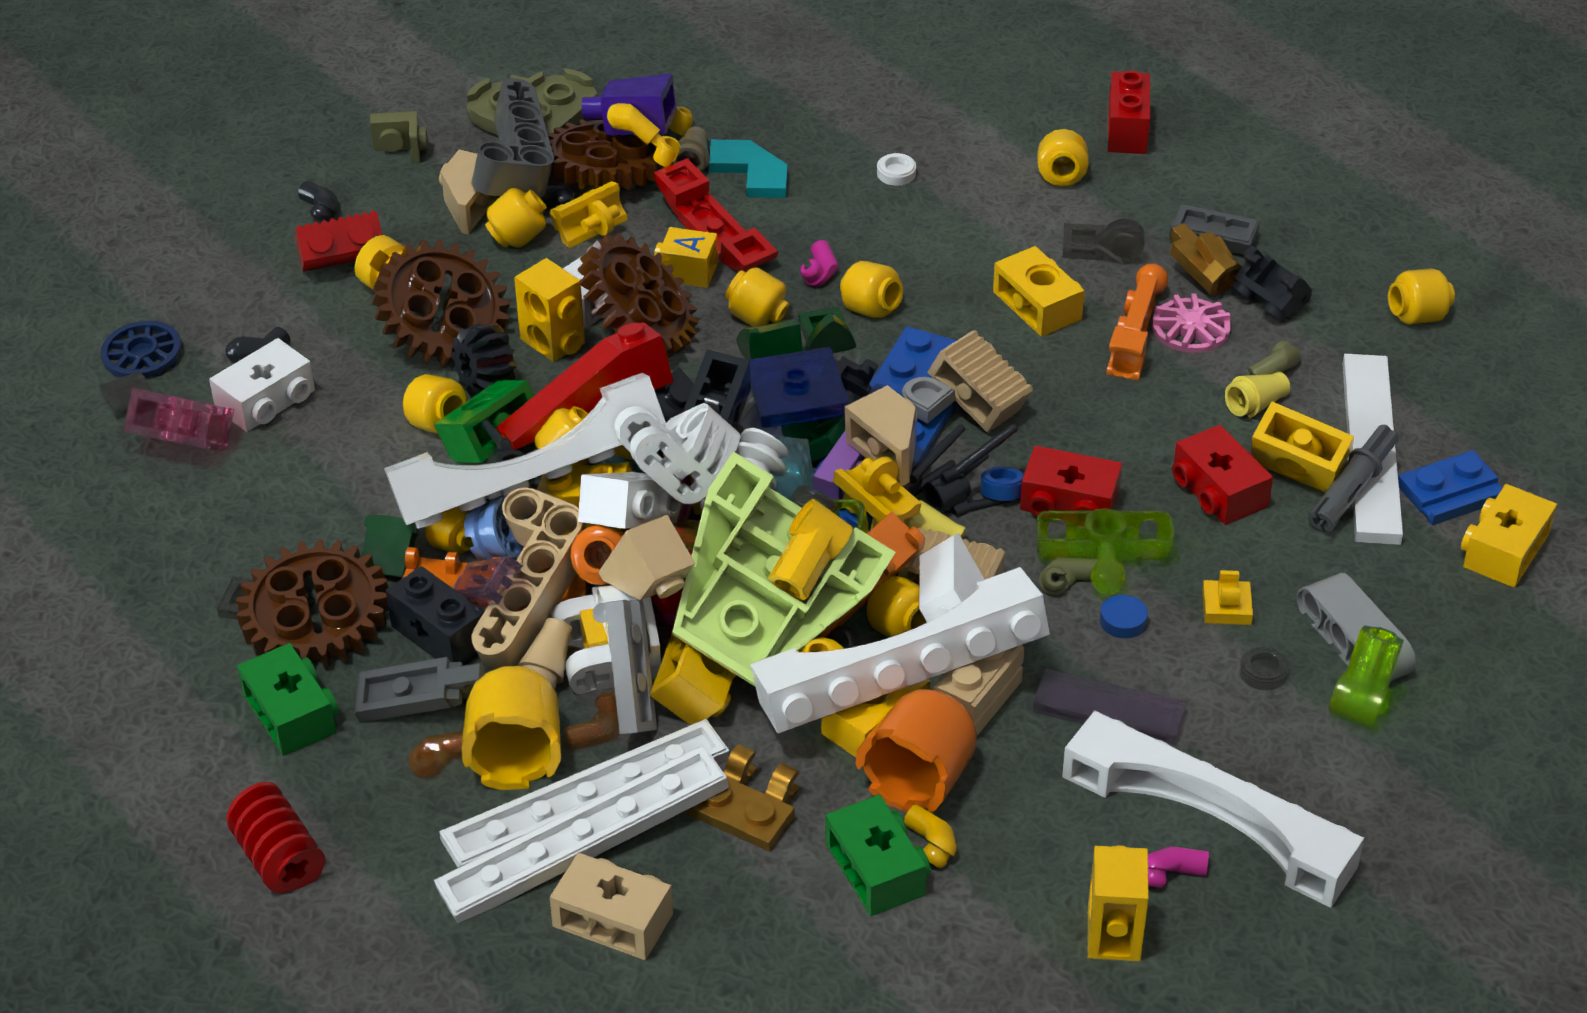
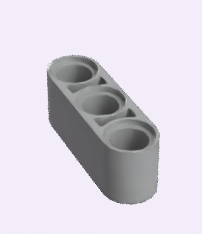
(1342, 610)

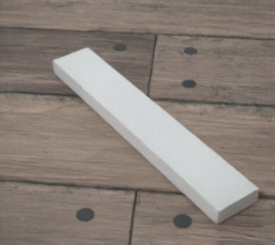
(1367, 406)
(518, 817)
(584, 830)

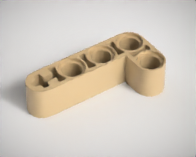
(506, 635)

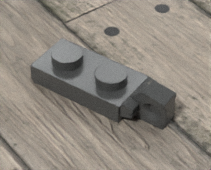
(414, 688)

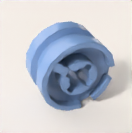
(491, 531)

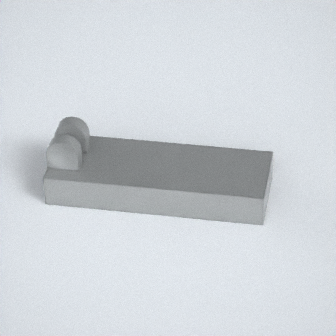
(629, 663)

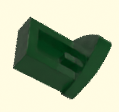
(826, 329)
(770, 340)
(820, 436)
(387, 542)

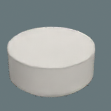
(896, 169)

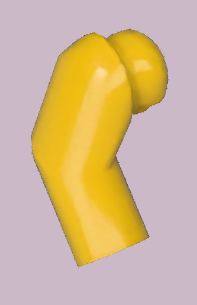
(936, 831)

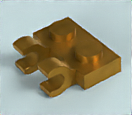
(745, 811)

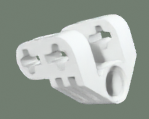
(692, 443)
(598, 658)

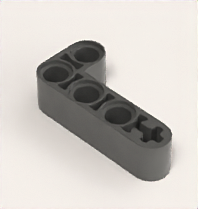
(524, 152)

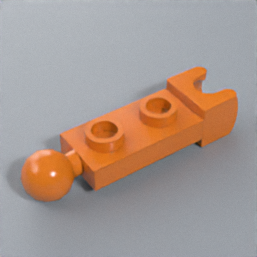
(1130, 334)

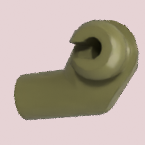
(1283, 358)
(1064, 573)

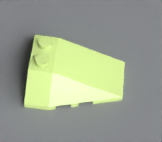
(730, 603)

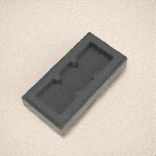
(1236, 231)

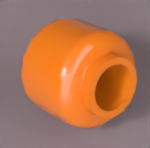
(586, 551)

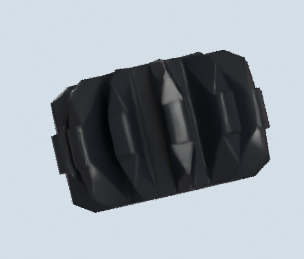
(482, 357)

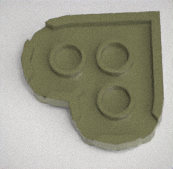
(558, 97)

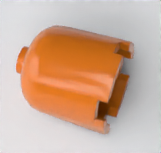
(918, 750)

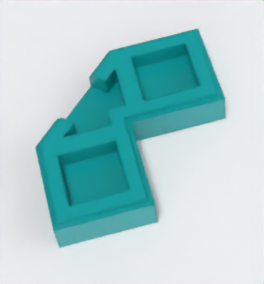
(764, 171)

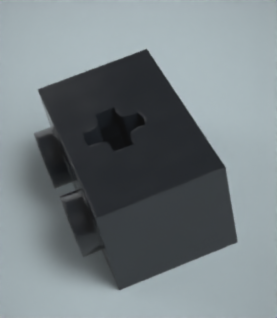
(723, 385)
(442, 612)

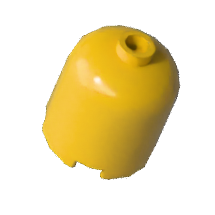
(512, 728)

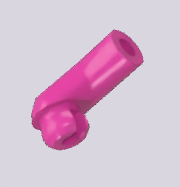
(822, 267)
(1176, 861)

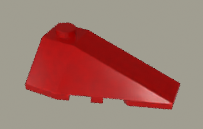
(615, 358)

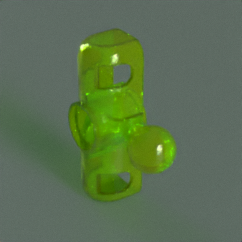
(1107, 537)

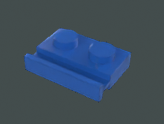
(1450, 487)

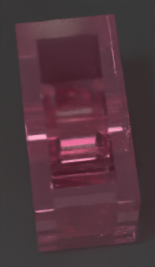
(178, 420)

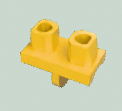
(589, 215)
(878, 490)

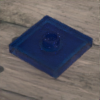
(797, 387)

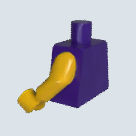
(643, 109)

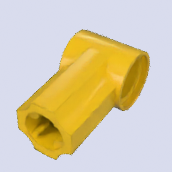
(815, 540)

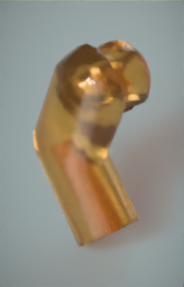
(599, 728)
(435, 752)

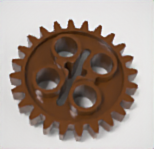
(594, 158)
(637, 288)
(403, 291)
(347, 594)

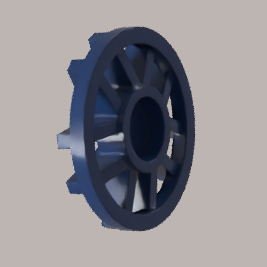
(141, 349)

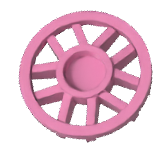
(1191, 323)

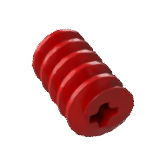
(274, 838)

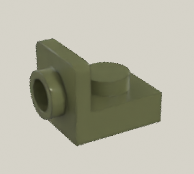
(398, 132)

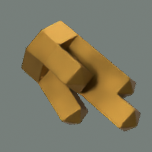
(1204, 258)

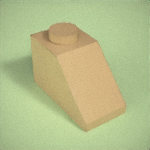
(461, 198)
(883, 427)
(648, 561)

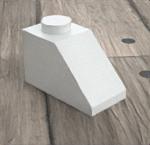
(946, 577)

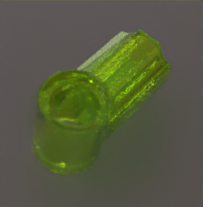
(1363, 688)

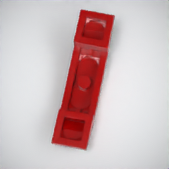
(698, 210)

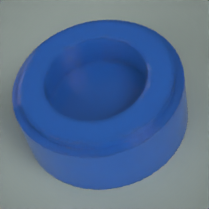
(1001, 483)
(1123, 616)

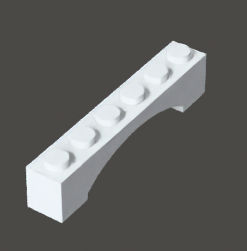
(432, 487)
(815, 684)
(1309, 849)

